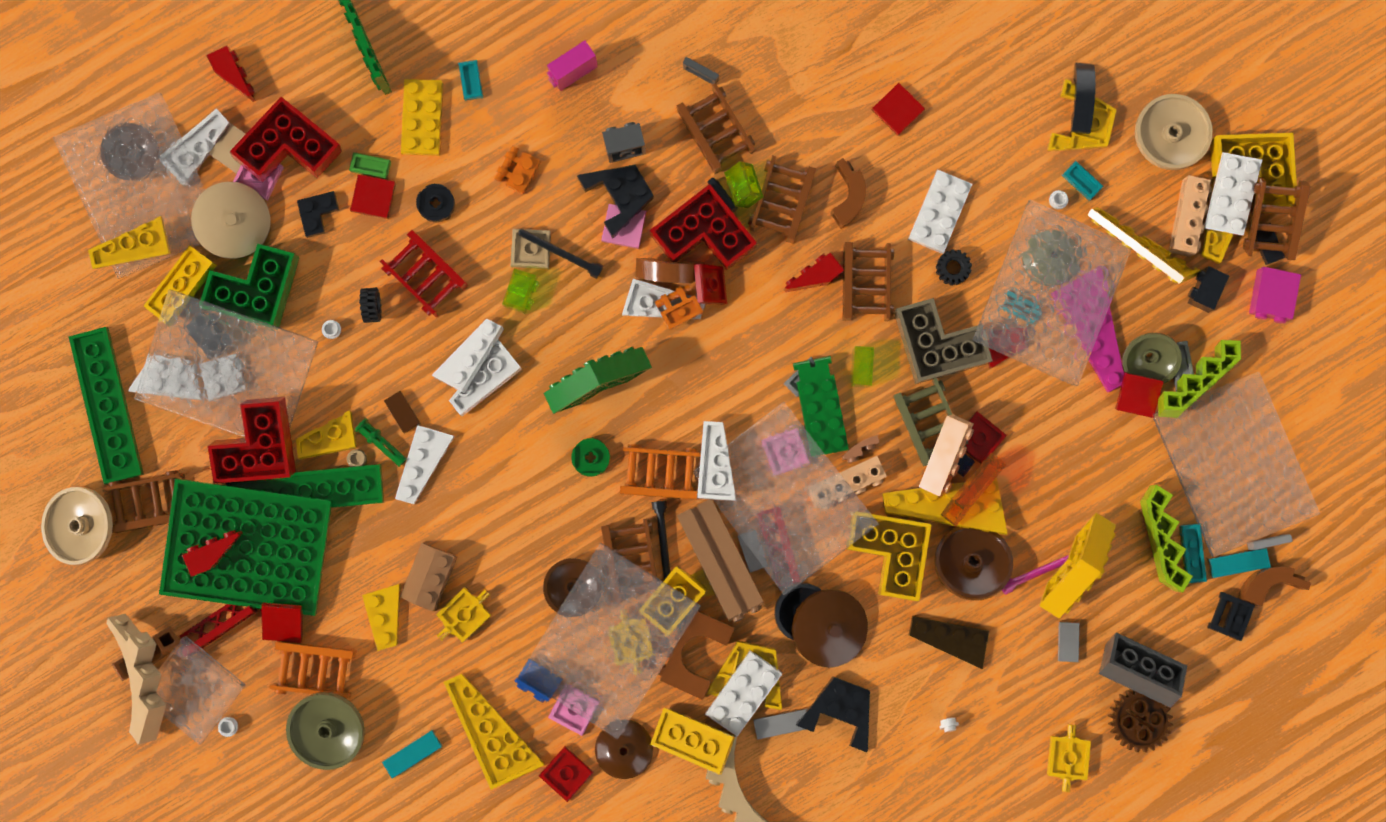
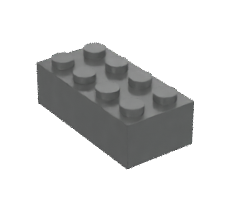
(1143, 670)

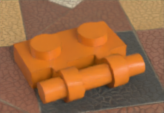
(522, 173)
(680, 312)

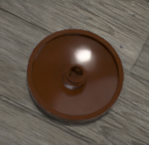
(973, 563)
(829, 628)

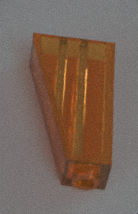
(973, 489)

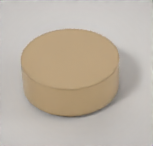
(356, 458)

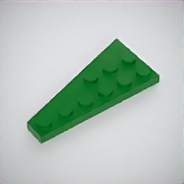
(365, 47)

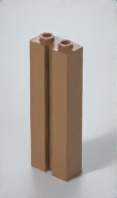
(721, 561)

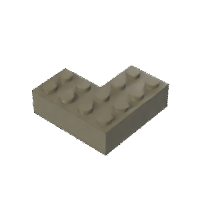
(932, 352)

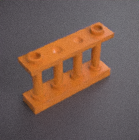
(668, 489)
(306, 650)

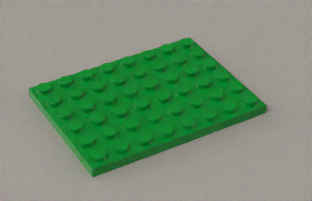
(271, 562)

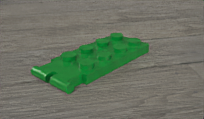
(821, 405)

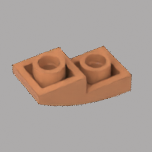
(853, 454)

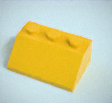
(685, 584)

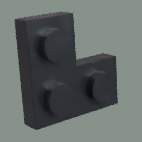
(312, 209)

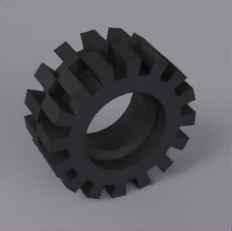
(953, 256)
(370, 305)

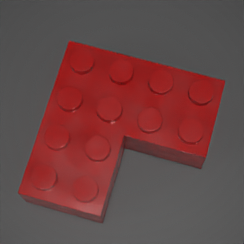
(284, 133)
(708, 221)
(265, 449)

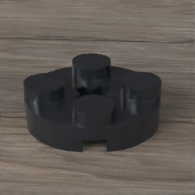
(428, 195)

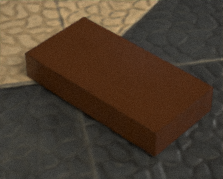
(402, 412)

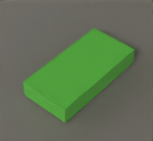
(370, 165)

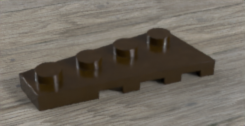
(957, 640)

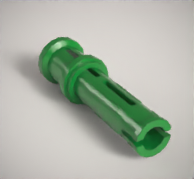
(375, 434)

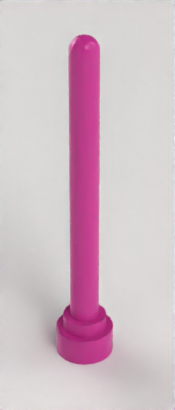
(1033, 574)

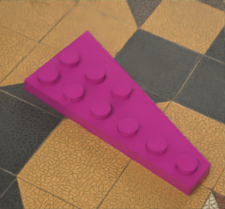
(1106, 356)

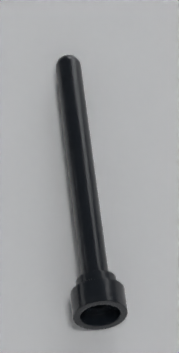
(593, 269)
(659, 509)

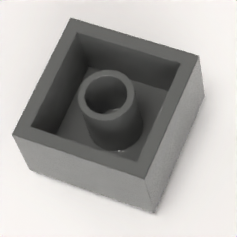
(624, 142)

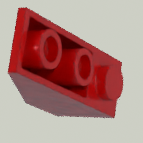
(226, 67)
(820, 274)
(207, 557)

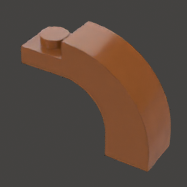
(849, 209)
(665, 271)
(1258, 584)
(165, 644)

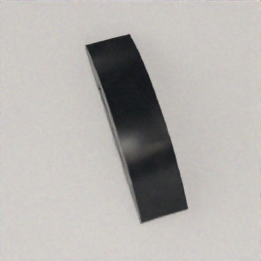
(1083, 98)

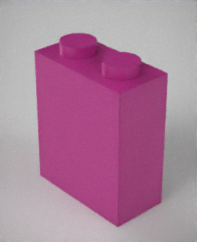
(571, 66)
(1274, 294)

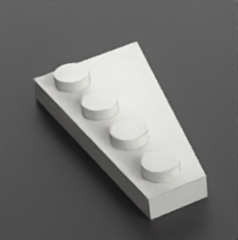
(204, 136)
(642, 297)
(468, 358)
(493, 373)
(424, 455)
(715, 466)

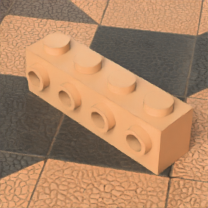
(1190, 215)
(946, 455)
(864, 474)

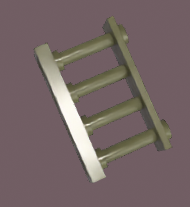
(910, 419)

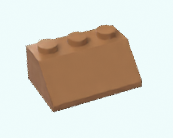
(428, 577)

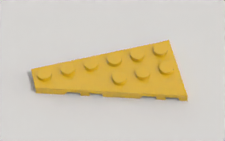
(1145, 247)
(921, 504)
(495, 743)

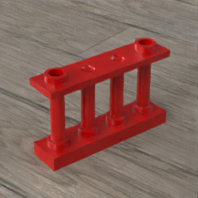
(441, 269)

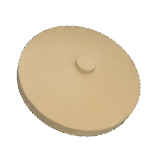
(1173, 132)
(230, 220)
(76, 525)

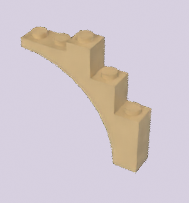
(143, 676)
(732, 796)

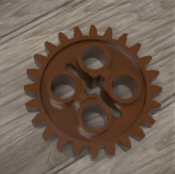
(1130, 734)

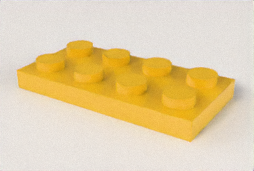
(421, 117)
(184, 277)
(692, 741)

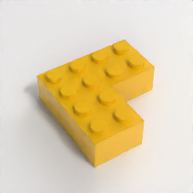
(1277, 159)
(904, 552)
(1081, 568)

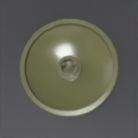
(325, 731)

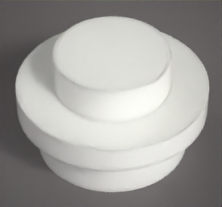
(1058, 199)
(331, 329)
(949, 724)
(228, 726)

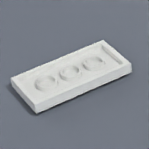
(1232, 193)
(940, 211)
(743, 693)

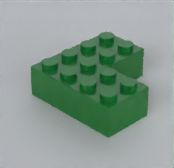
(264, 291)
(596, 377)

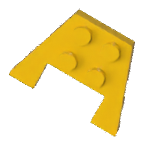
(1100, 131)
(736, 656)

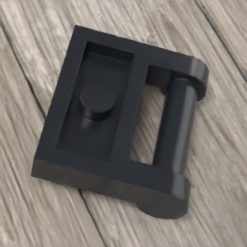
(1237, 617)

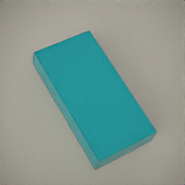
(470, 80)
(1082, 180)

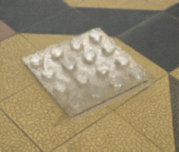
(196, 690)

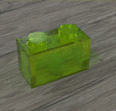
(743, 184)
(520, 291)
(862, 366)

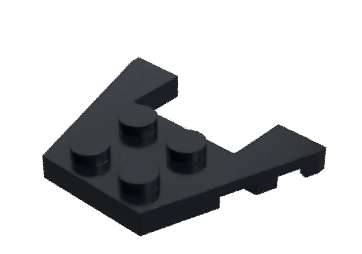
(626, 189)
(845, 703)

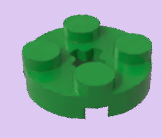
(599, 464)

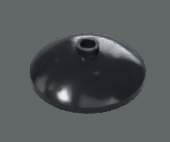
(787, 605)

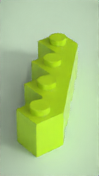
(1208, 373)
(1159, 529)

